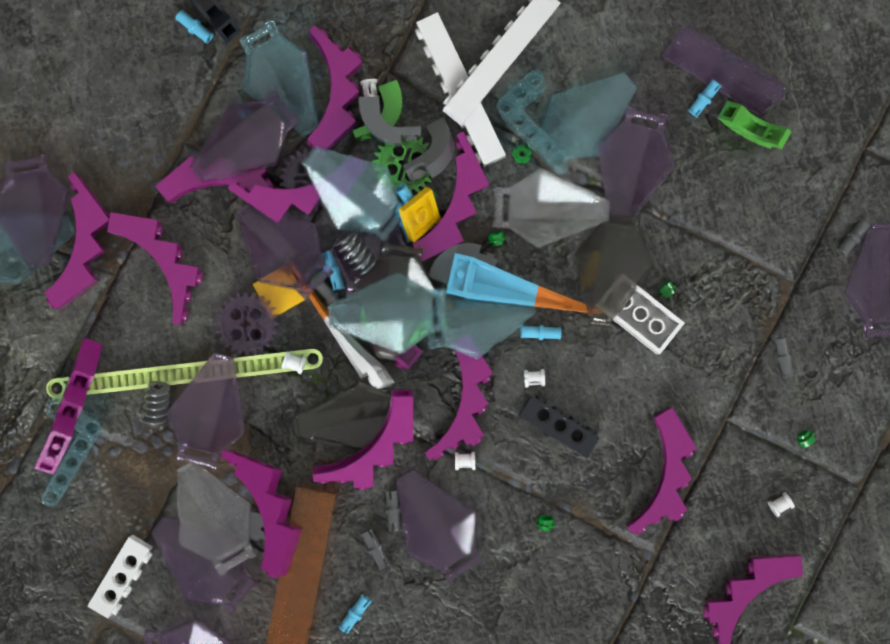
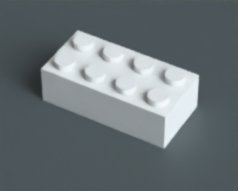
(648, 321)

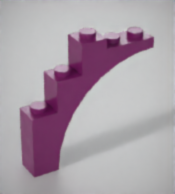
(341, 67)
(184, 181)
(167, 254)
(471, 402)
(379, 452)
(674, 475)
(742, 590)

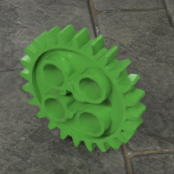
(388, 159)

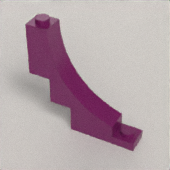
(469, 181)
(277, 201)
(90, 220)
(70, 406)
(262, 483)

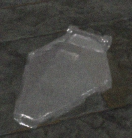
(549, 208)
(212, 518)

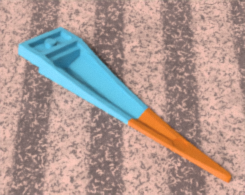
(482, 281)

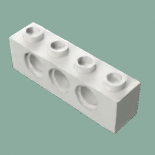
(101, 601)

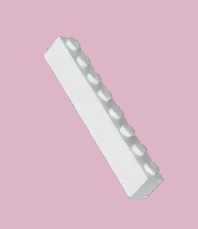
(499, 59)
(451, 70)

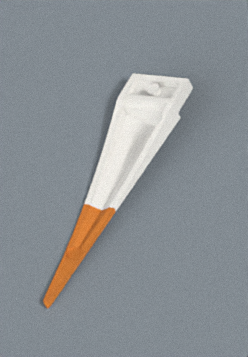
(359, 357)

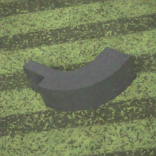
(380, 128)
(438, 154)
(442, 266)

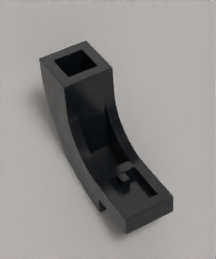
(218, 18)

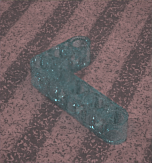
(529, 126)
(72, 451)

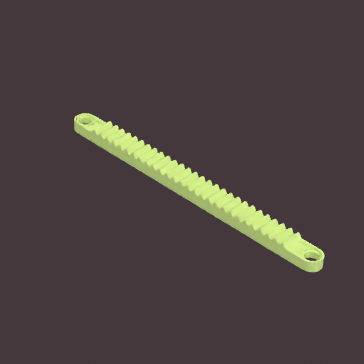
(183, 373)

